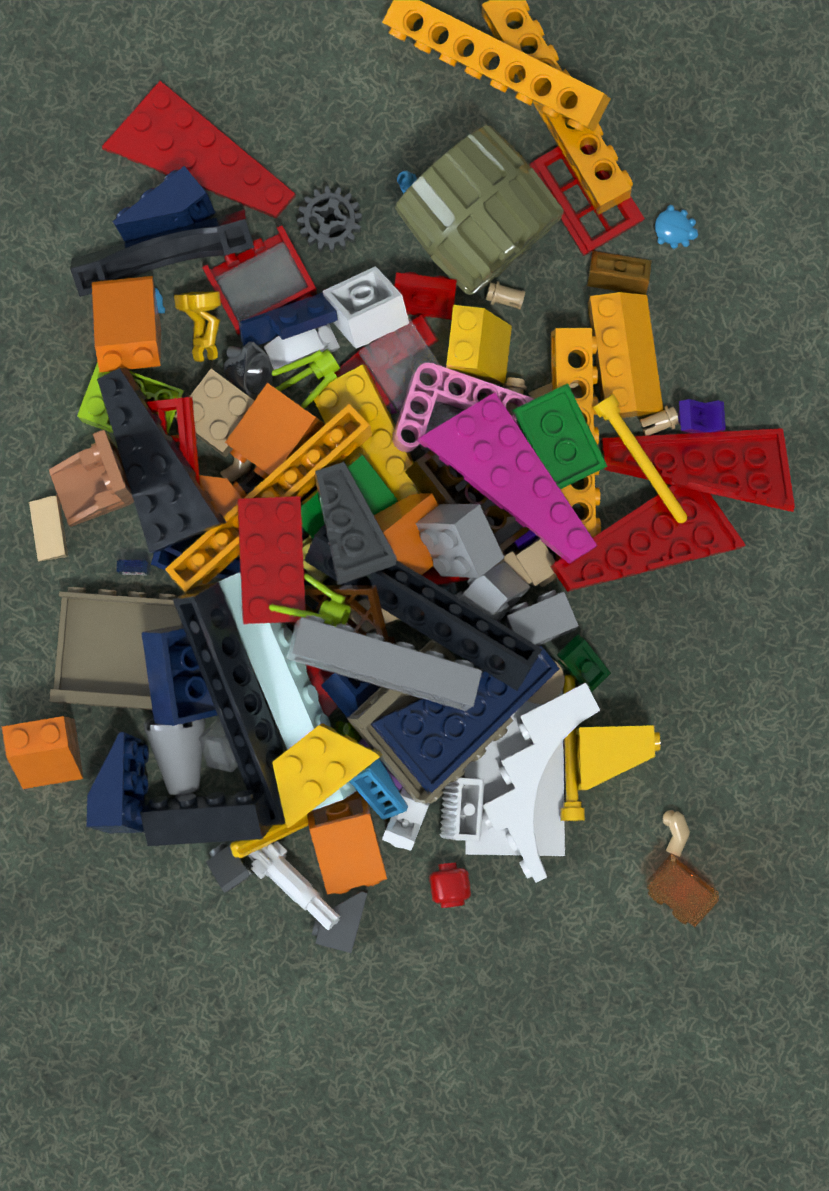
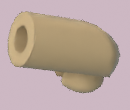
(236, 470)
(679, 830)

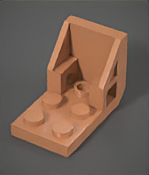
(92, 481)

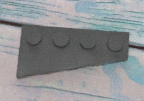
(352, 530)

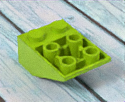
(94, 410)

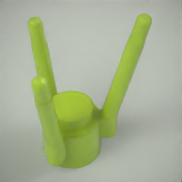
(321, 364)
(332, 612)

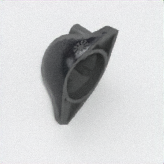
(248, 369)

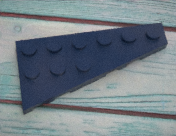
(439, 738)

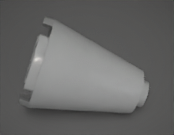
(177, 754)

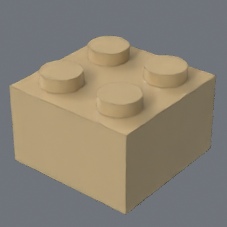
(218, 410)

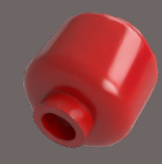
(450, 885)

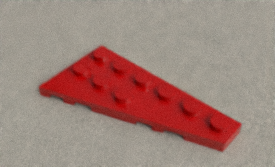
(172, 134)
(727, 464)
(652, 540)

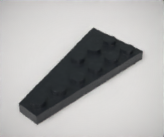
(158, 474)

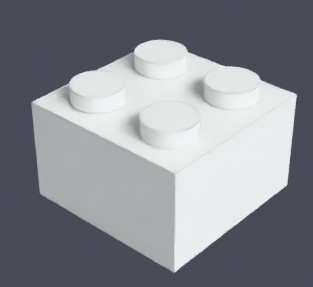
(367, 307)

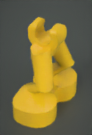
(196, 307)

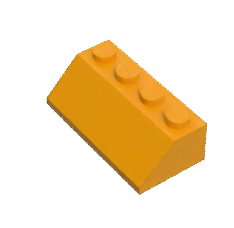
(626, 352)

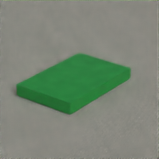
(560, 436)
(370, 485)

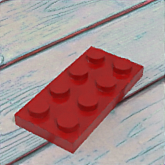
(270, 558)

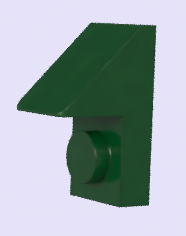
(583, 663)

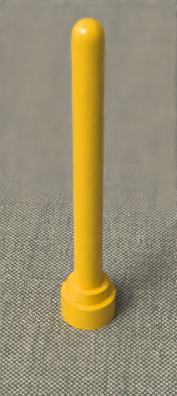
(610, 411)
(572, 809)

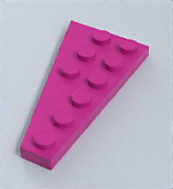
(503, 466)

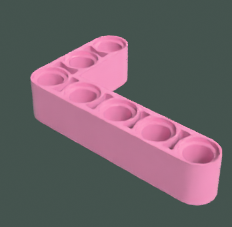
(440, 392)

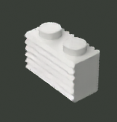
(463, 809)

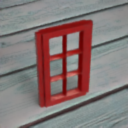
(570, 218)
(186, 426)

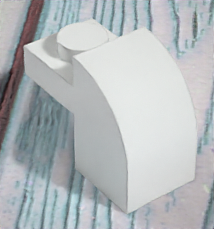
(300, 346)
(405, 826)

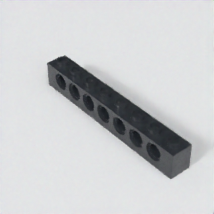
(441, 617)
(233, 690)

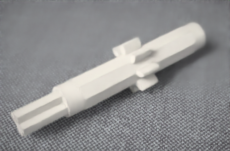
(272, 863)

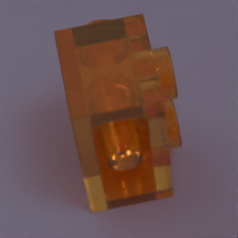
(682, 891)

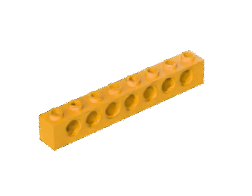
(590, 102)
(602, 193)
(584, 344)
(291, 479)

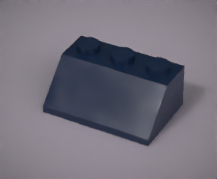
(175, 678)

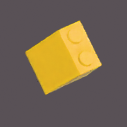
(479, 344)
(611, 751)

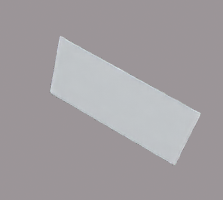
(549, 798)

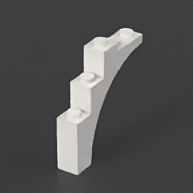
(515, 808)

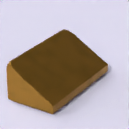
(619, 273)

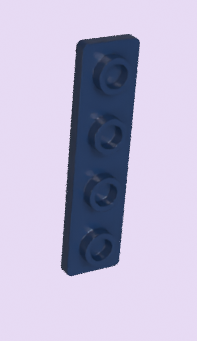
(288, 320)

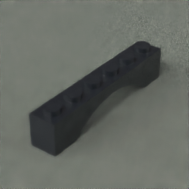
(203, 239)

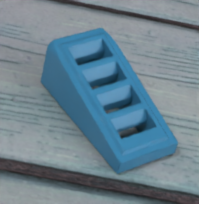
(382, 782)

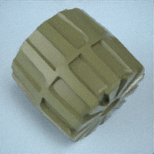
(478, 209)

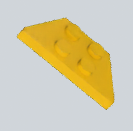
(317, 769)

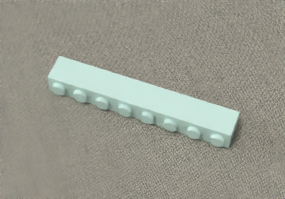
(283, 681)

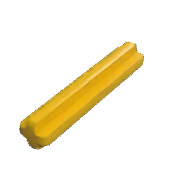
(277, 832)

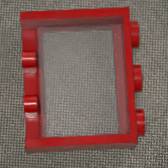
(260, 279)

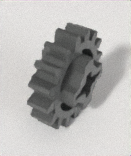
(341, 222)

